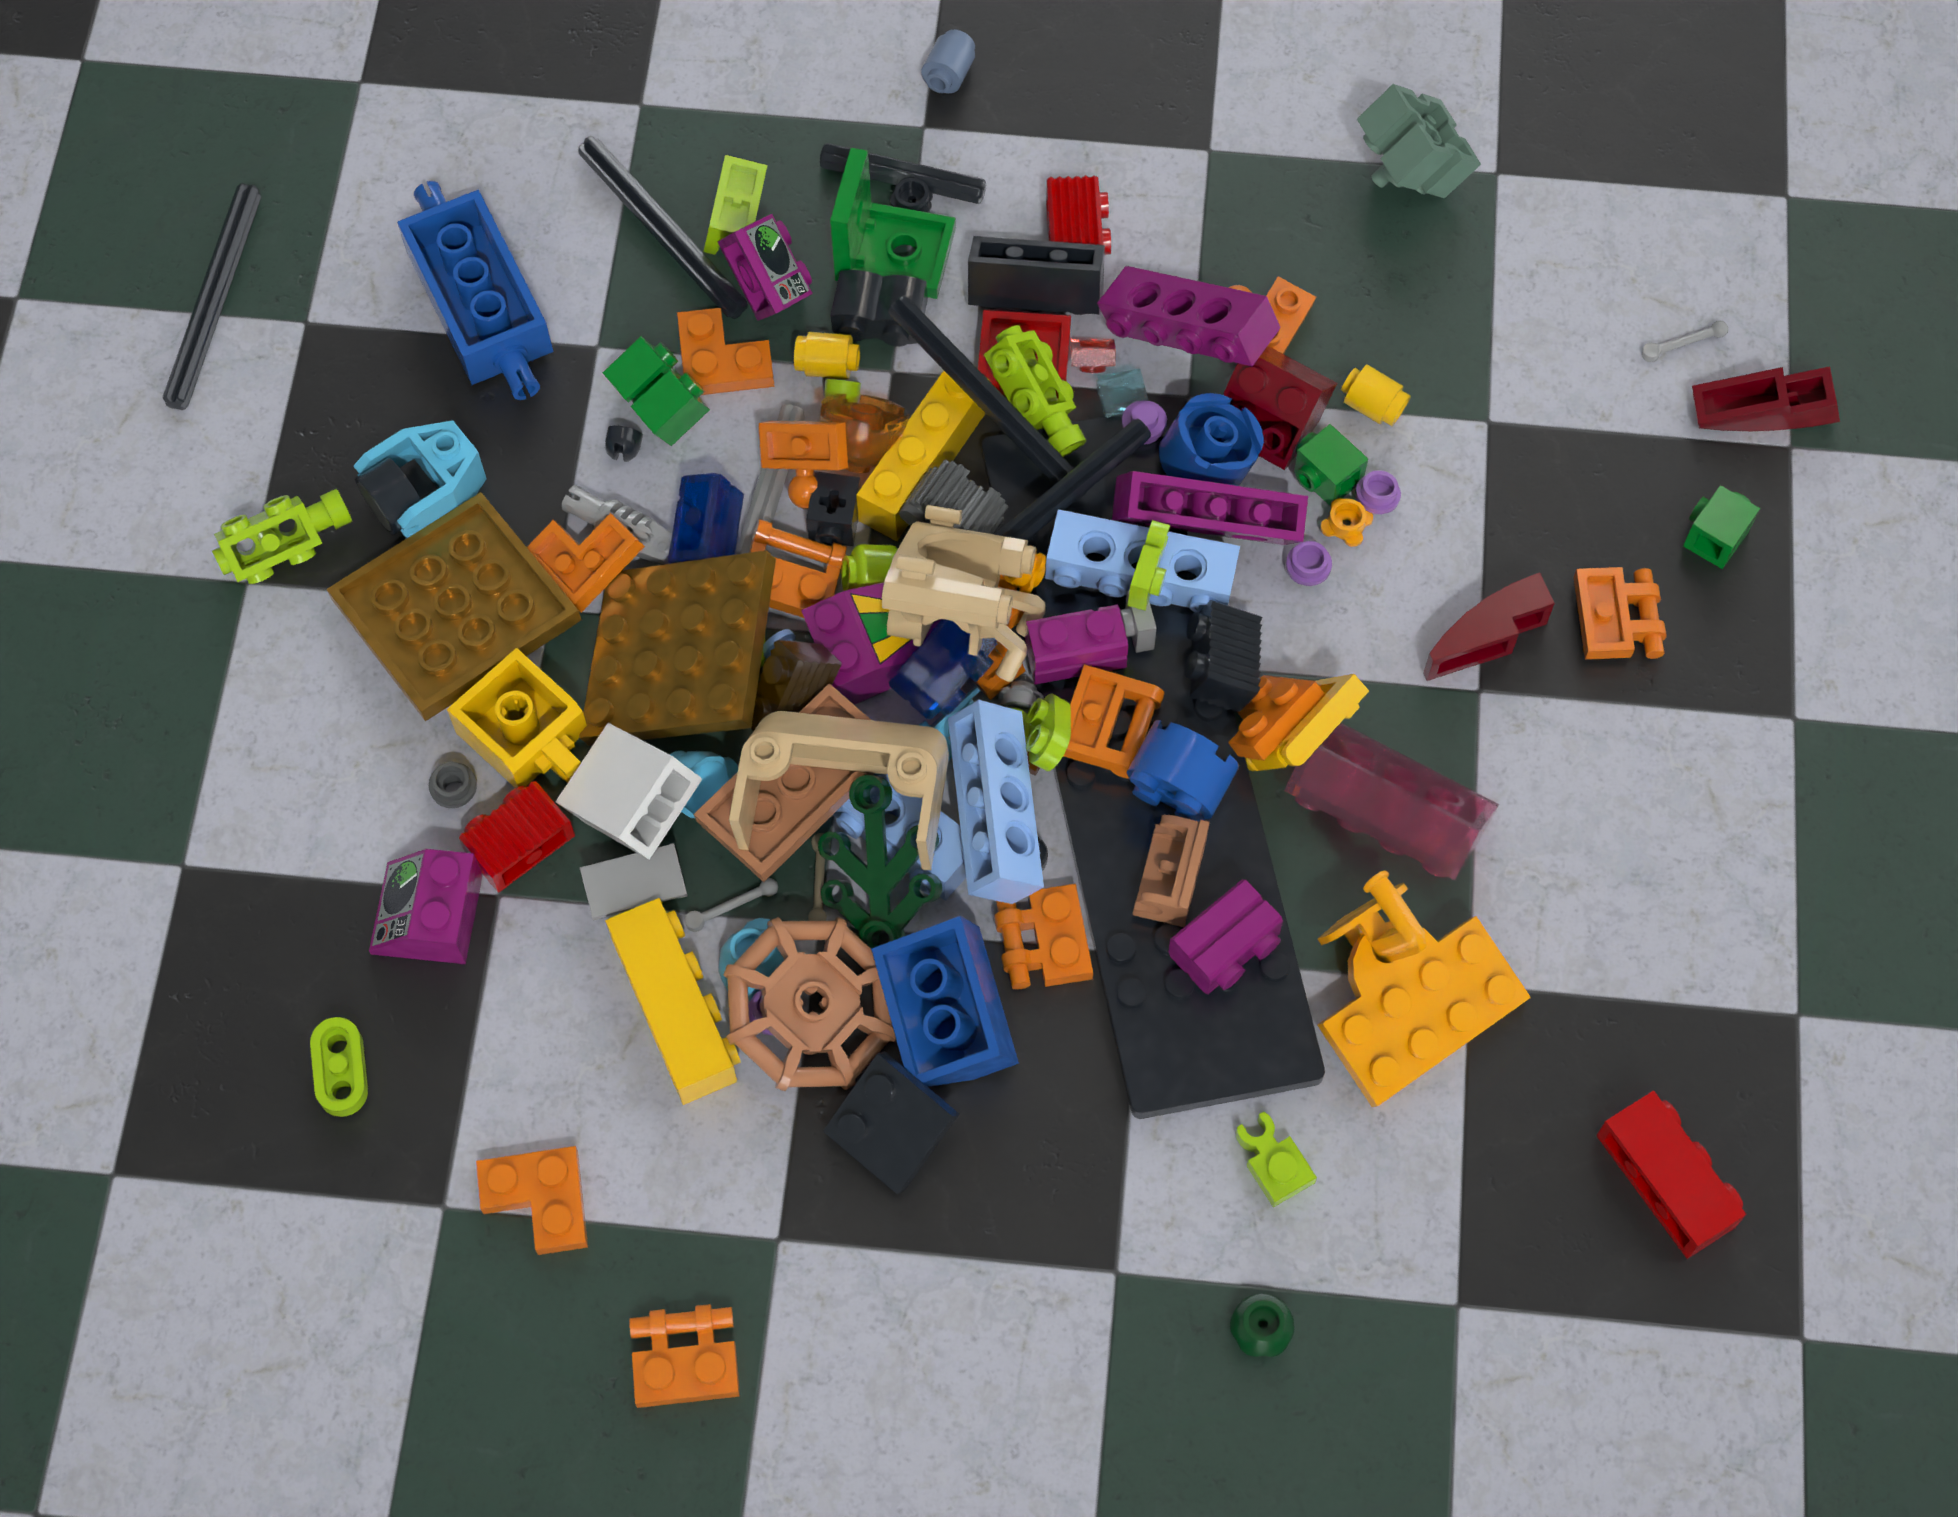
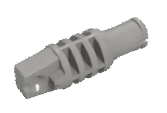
(645, 529)

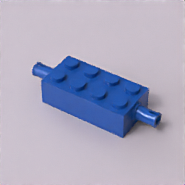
(476, 288)

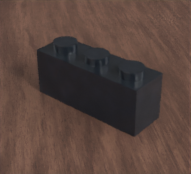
(1035, 275)

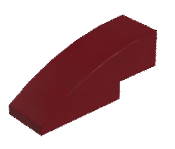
(1767, 401)
(1491, 627)

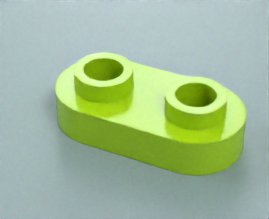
(1048, 731)
(339, 1069)

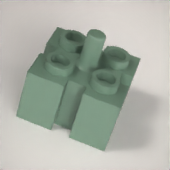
(1416, 143)

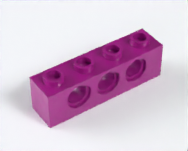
(1189, 315)
(1210, 508)

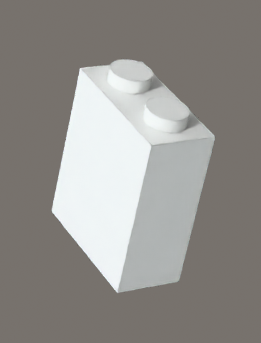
(629, 790)

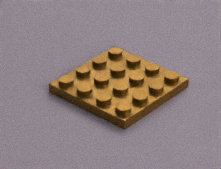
(453, 604)
(680, 647)

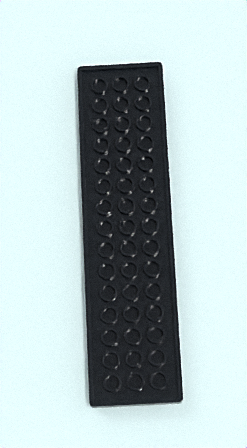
(1170, 1036)

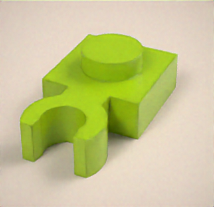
(1148, 575)
(1277, 1166)

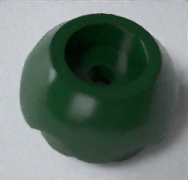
(1260, 1341)

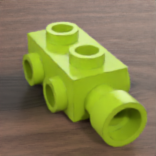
(1033, 386)
(270, 543)

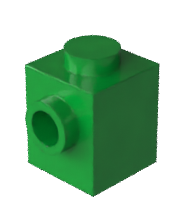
(1329, 464)
(1720, 525)

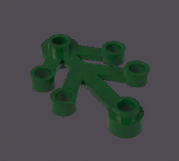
(878, 876)

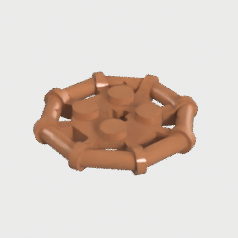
(783, 1006)

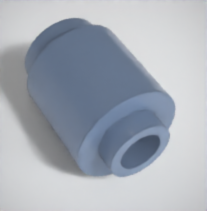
(949, 62)

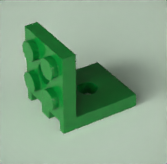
(869, 232)

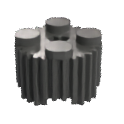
(951, 489)

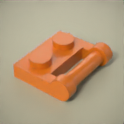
(795, 585)
(1095, 713)

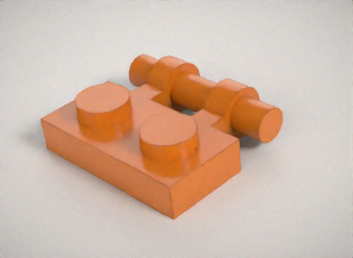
(1605, 614)
(1058, 933)
(686, 1372)

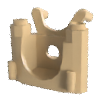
(956, 578)

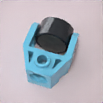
(445, 458)

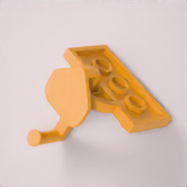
(1412, 993)

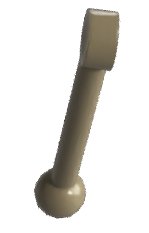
(817, 912)

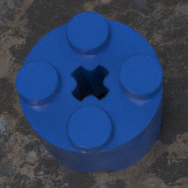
(1211, 441)
(1181, 771)

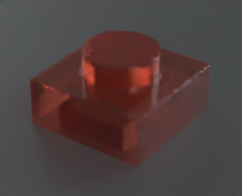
(1092, 354)

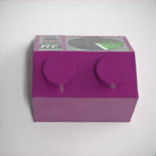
(766, 266)
(427, 906)

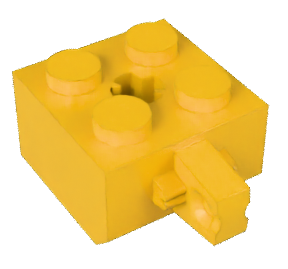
(520, 721)

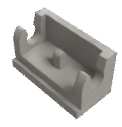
(632, 881)

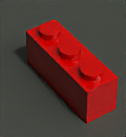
(1672, 1173)

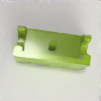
(735, 199)

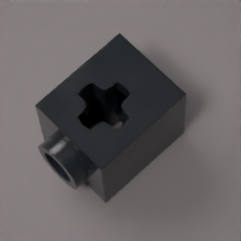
(833, 495)

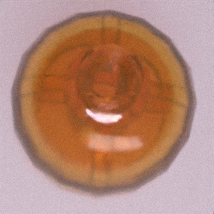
(871, 427)

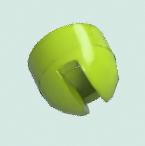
(850, 388)

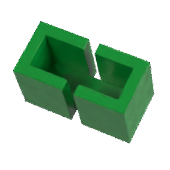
(659, 394)

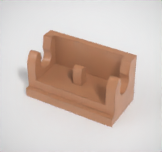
(1171, 870)

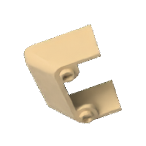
(908, 753)

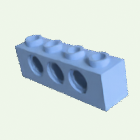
(1122, 544)
(995, 802)
(948, 857)

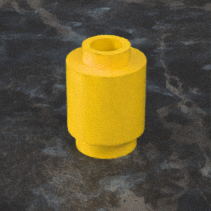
(826, 355)
(1375, 395)

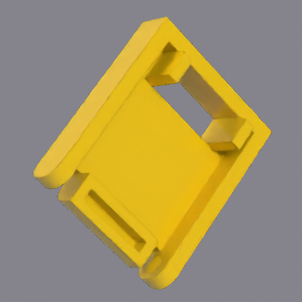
(1339, 702)

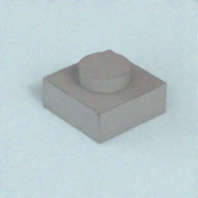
(1140, 626)

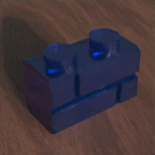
(705, 518)
(939, 669)

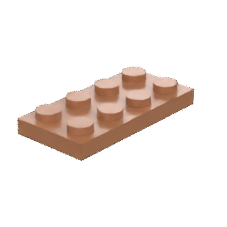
(788, 806)

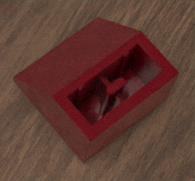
(1284, 400)

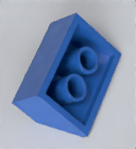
(945, 1004)

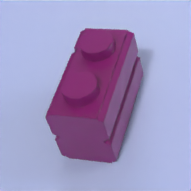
(1066, 642)
(1226, 938)

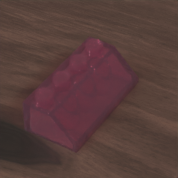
(1393, 800)

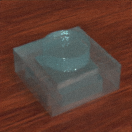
(1120, 390)

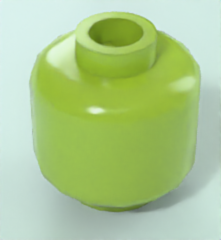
(866, 565)

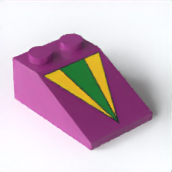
(856, 633)

